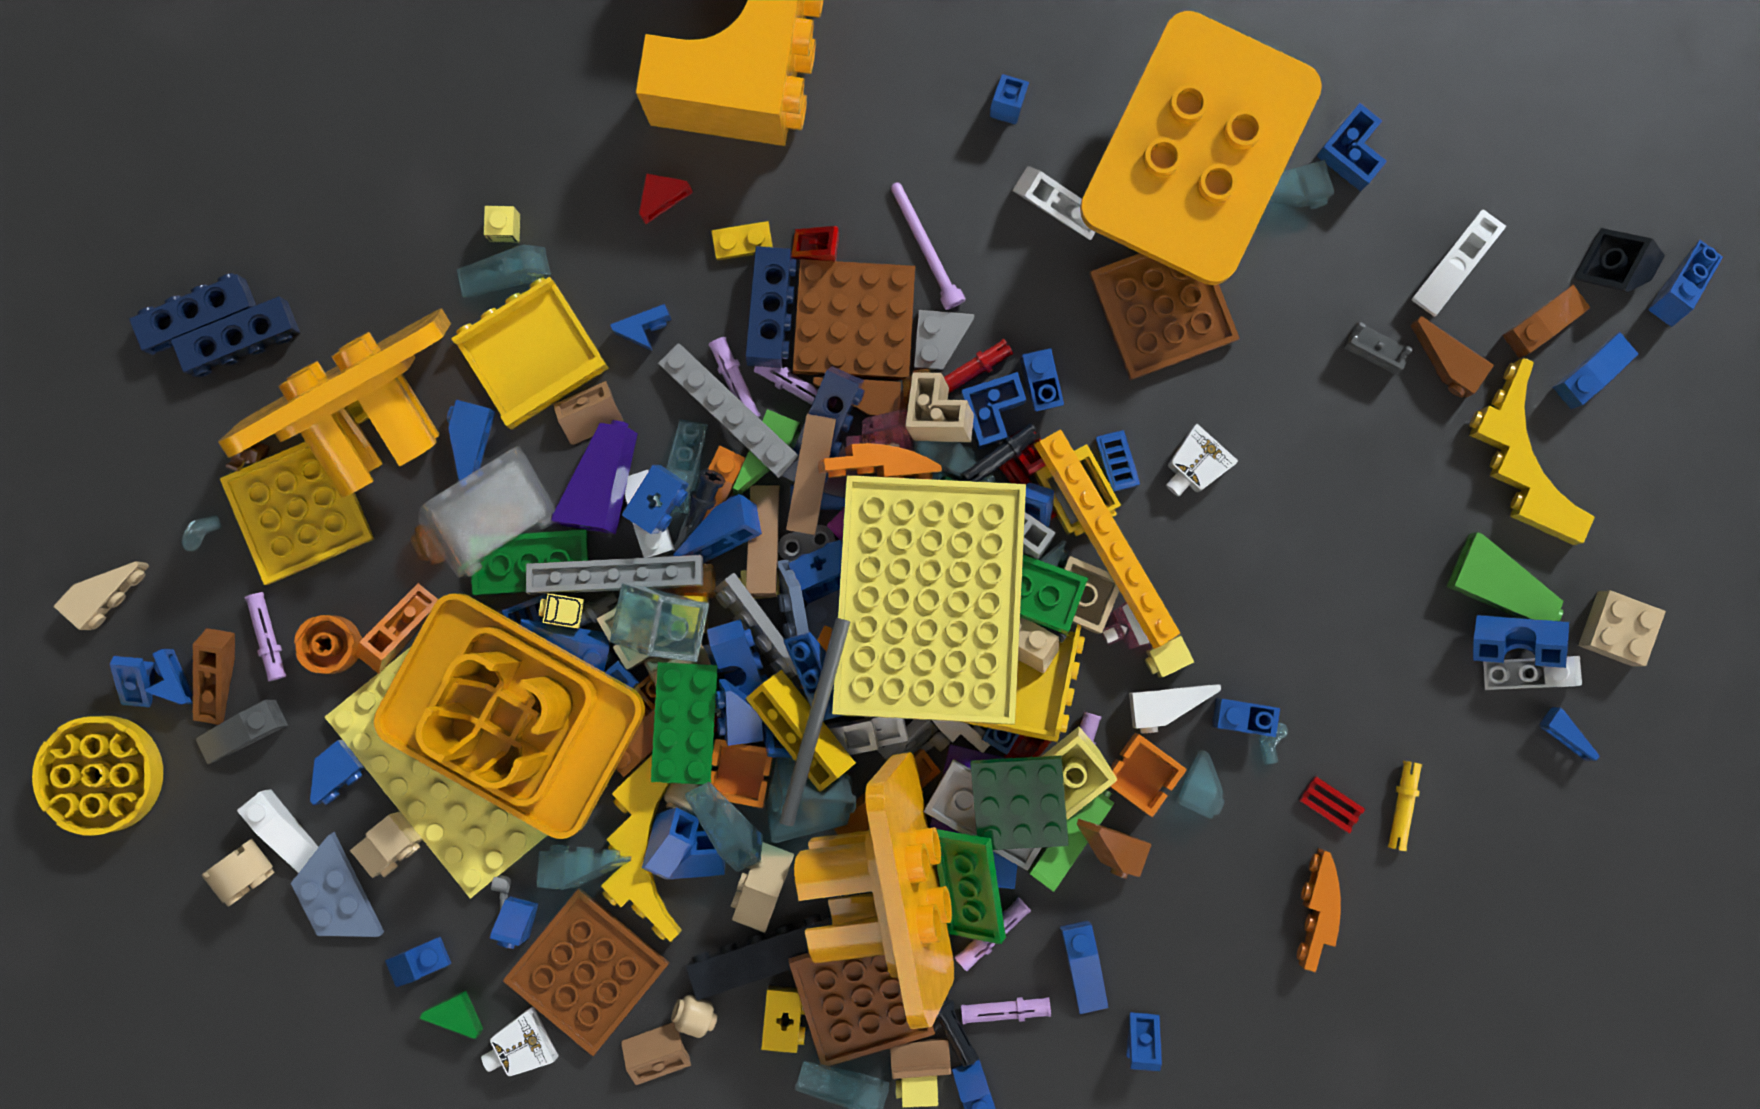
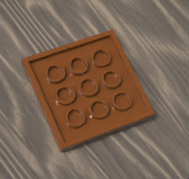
(1160, 314)
(854, 319)
(586, 971)
(852, 1007)

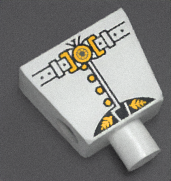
(1198, 462)
(520, 1046)

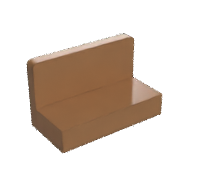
(584, 411)
(654, 1054)
(921, 1058)

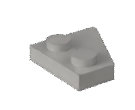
(939, 337)

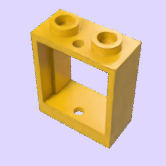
(1083, 454)

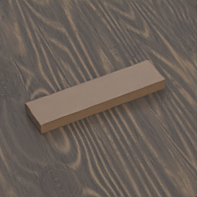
(808, 482)
(763, 549)

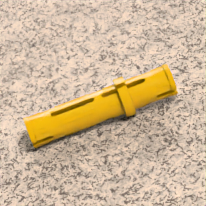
(1405, 805)

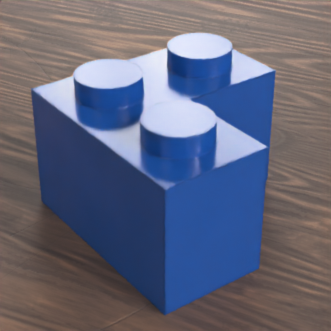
(1348, 152)
(986, 404)

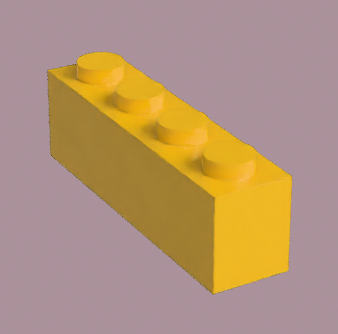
(786, 716)

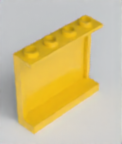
(530, 352)
(1043, 696)

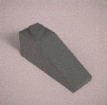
(241, 730)

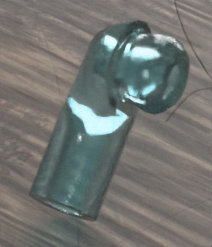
(196, 531)
(1268, 744)

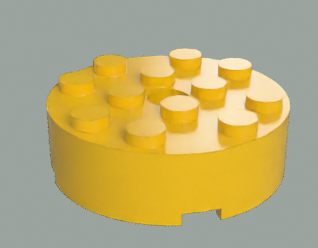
(67, 781)

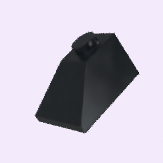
(1620, 261)

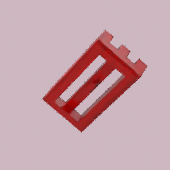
(1353, 818)

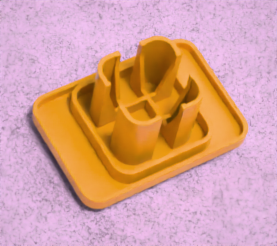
(1200, 147)
(318, 409)
(509, 715)
(907, 908)

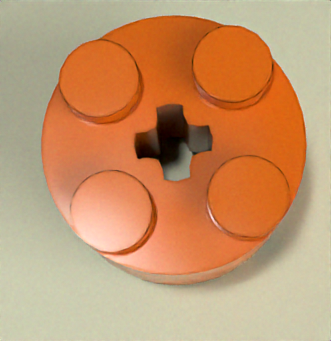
(313, 651)

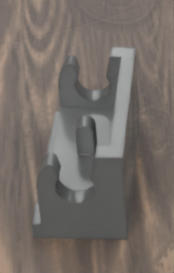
(1377, 348)

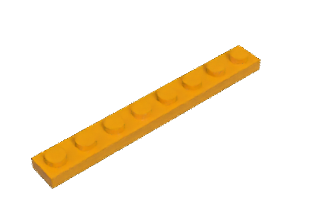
(1107, 539)

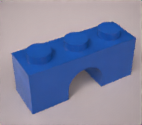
(1501, 634)
(732, 647)

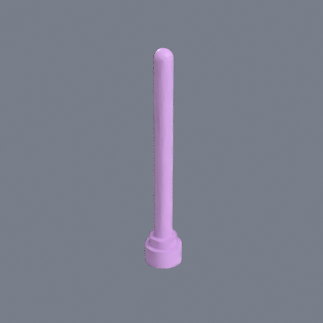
(950, 294)

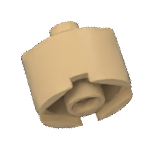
(236, 871)

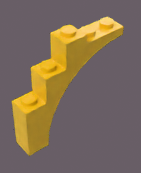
(1516, 465)
(631, 881)

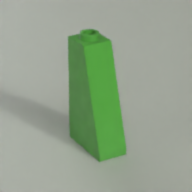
(1500, 582)
(1054, 862)

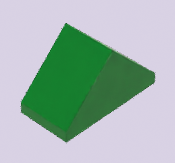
(456, 1015)

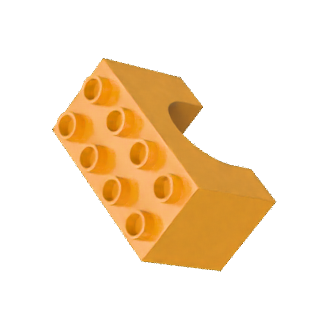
(737, 80)

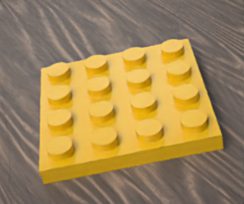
(293, 513)

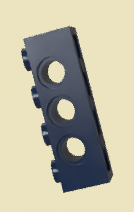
(769, 263)
(149, 321)
(192, 346)
(833, 384)

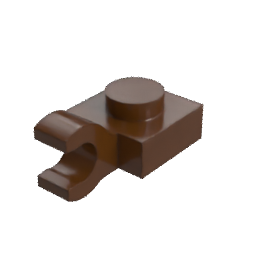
(249, 456)

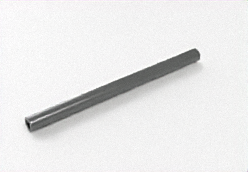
(814, 722)

